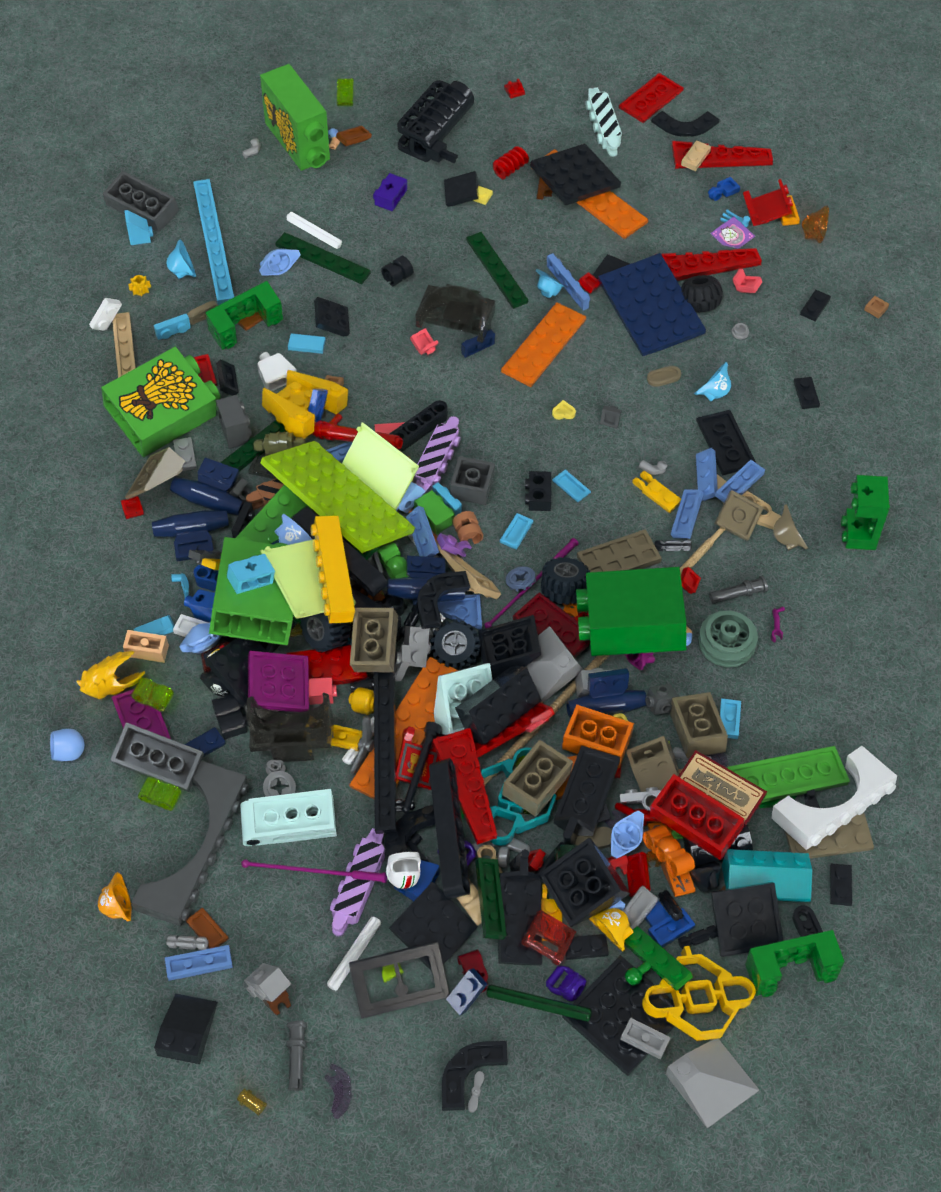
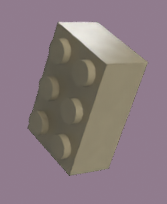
(374, 640)
(698, 724)
(537, 778)

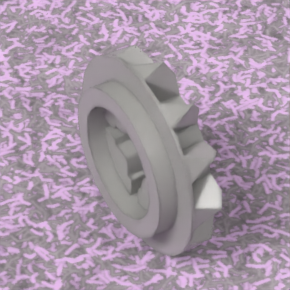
(285, 780)

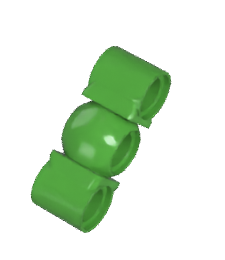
(390, 558)

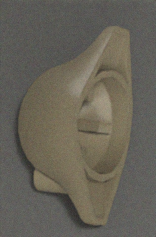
(786, 531)

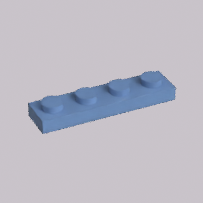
(565, 278)

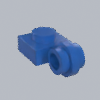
(726, 187)

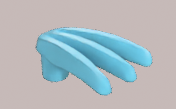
(745, 221)
(184, 582)

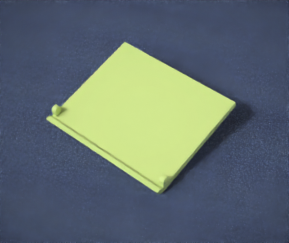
(380, 465)
(298, 577)

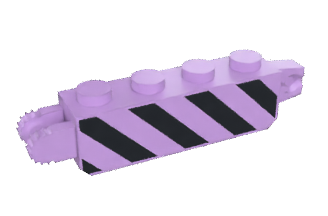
(437, 453)
(355, 892)

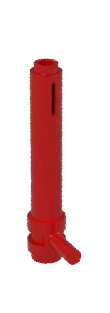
(332, 432)

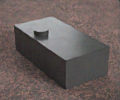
(142, 199)
(157, 757)

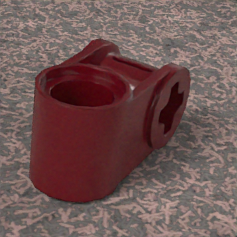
(473, 960)

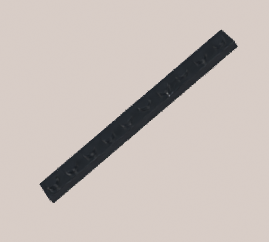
(384, 753)

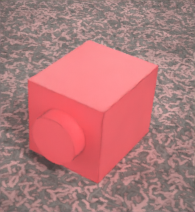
(318, 686)

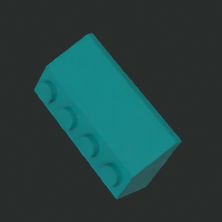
(787, 870)

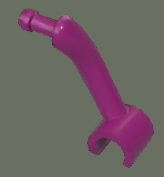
(777, 631)

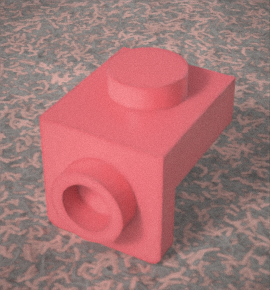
(745, 283)
(423, 342)

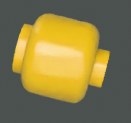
(362, 701)

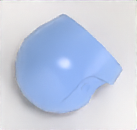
(66, 745)

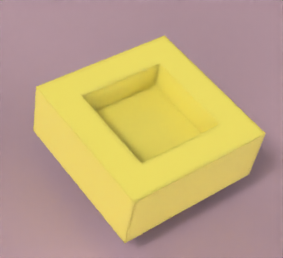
(484, 195)

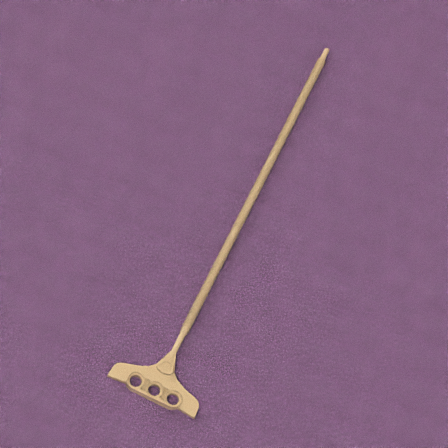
(767, 520)

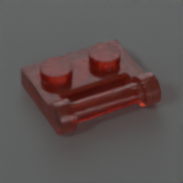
(553, 932)

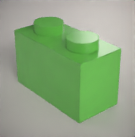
(437, 513)

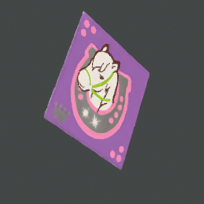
(733, 233)

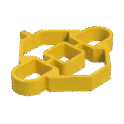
(724, 979)

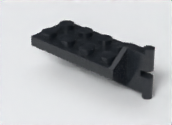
(585, 793)
(520, 903)

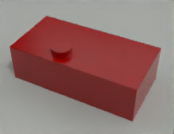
(697, 816)

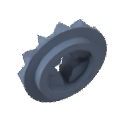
(520, 573)

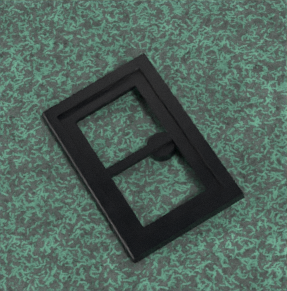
(403, 1000)

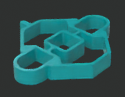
(510, 810)

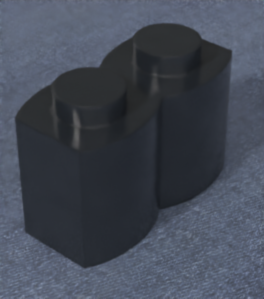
(229, 716)

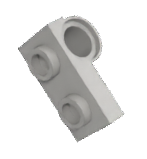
(634, 797)

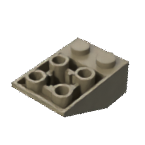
(653, 764)

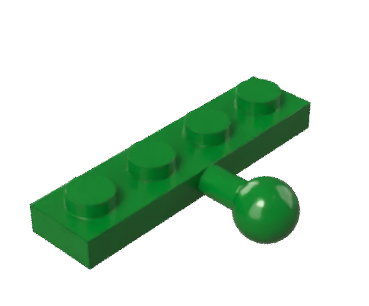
(656, 959)

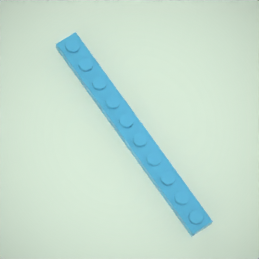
(213, 241)

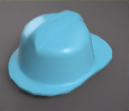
(548, 285)

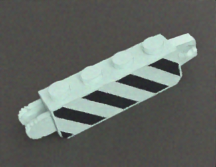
(604, 120)

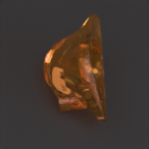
(815, 224)

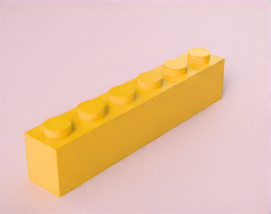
(333, 569)

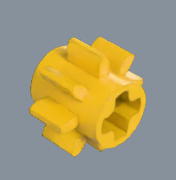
(139, 285)

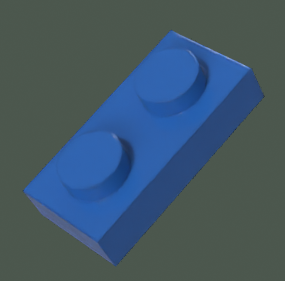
(670, 930)

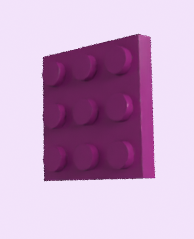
(279, 681)

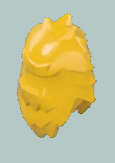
(102, 681)

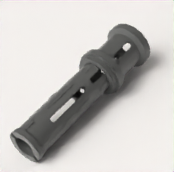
(746, 588)
(296, 1045)

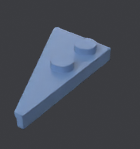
(465, 610)

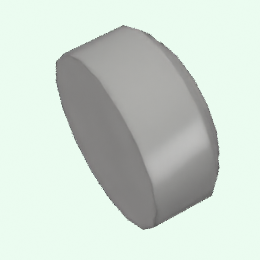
(503, 856)

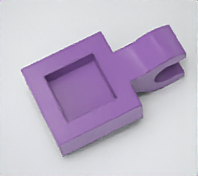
(450, 544)

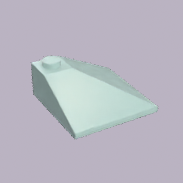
(453, 690)

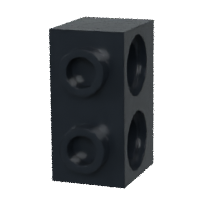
(539, 491)

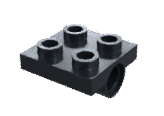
(331, 317)

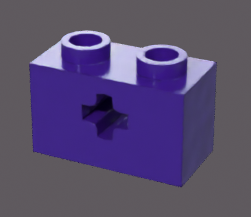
(390, 192)

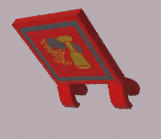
(408, 759)

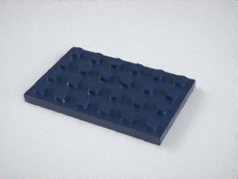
(651, 305)

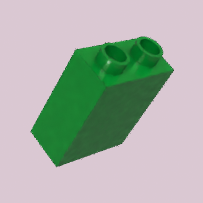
(633, 611)

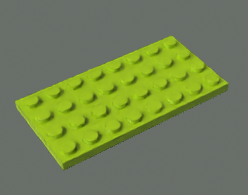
(336, 491)

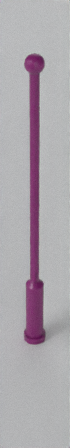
(562, 553)
(362, 875)

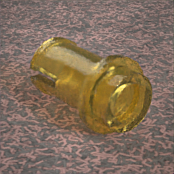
(252, 1102)

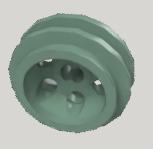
(726, 628)

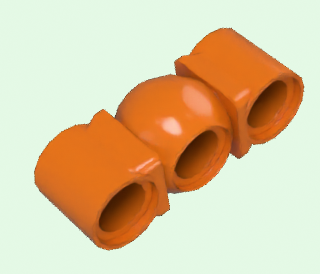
(668, 851)

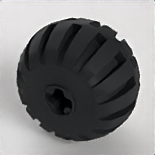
(702, 292)

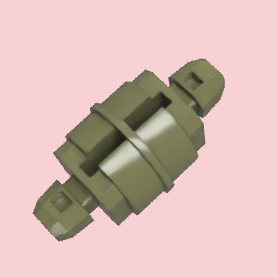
(277, 442)

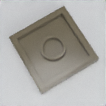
(739, 515)

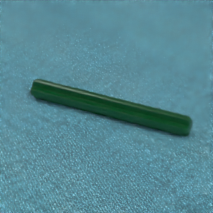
(539, 1002)

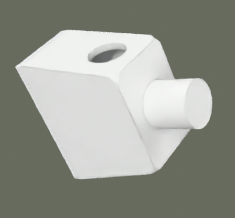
(274, 370)

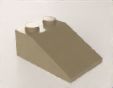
(156, 470)

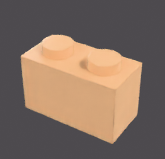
(146, 646)

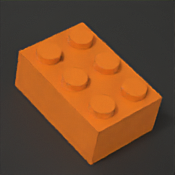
(597, 732)

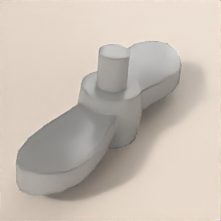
(473, 1102)

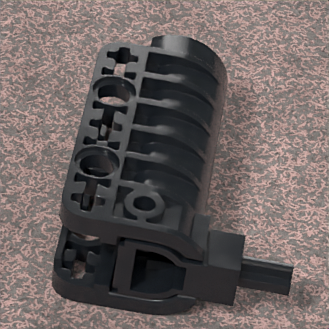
(434, 121)

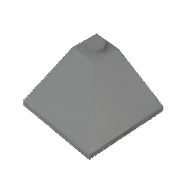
(554, 666)
(711, 1081)

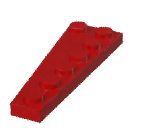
(723, 156)
(710, 263)
(534, 715)
(471, 788)

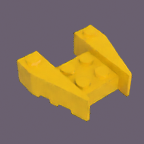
(292, 403)

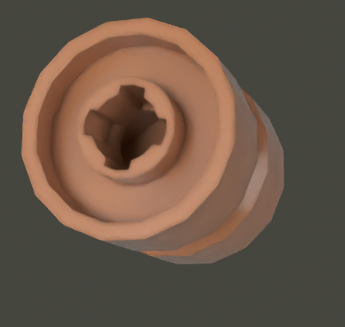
(467, 527)

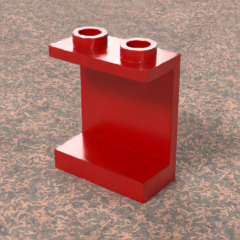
(769, 206)

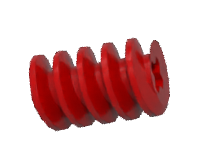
(510, 162)

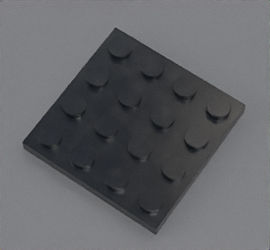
(575, 174)
(612, 1006)

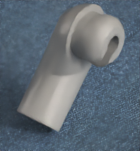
(253, 150)
(657, 469)

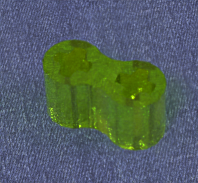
(152, 694)
(159, 793)

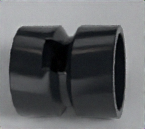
(397, 271)

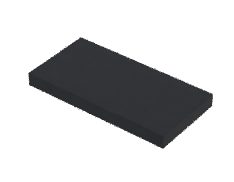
(727, 440)

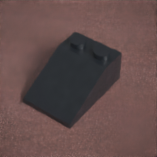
(185, 1029)

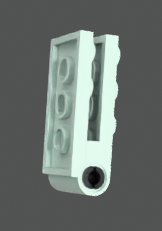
(268, 822)

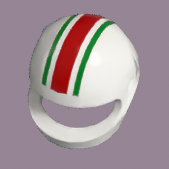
(403, 869)

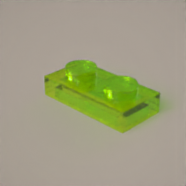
(345, 92)

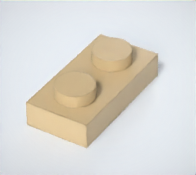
(696, 155)

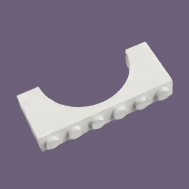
(812, 824)

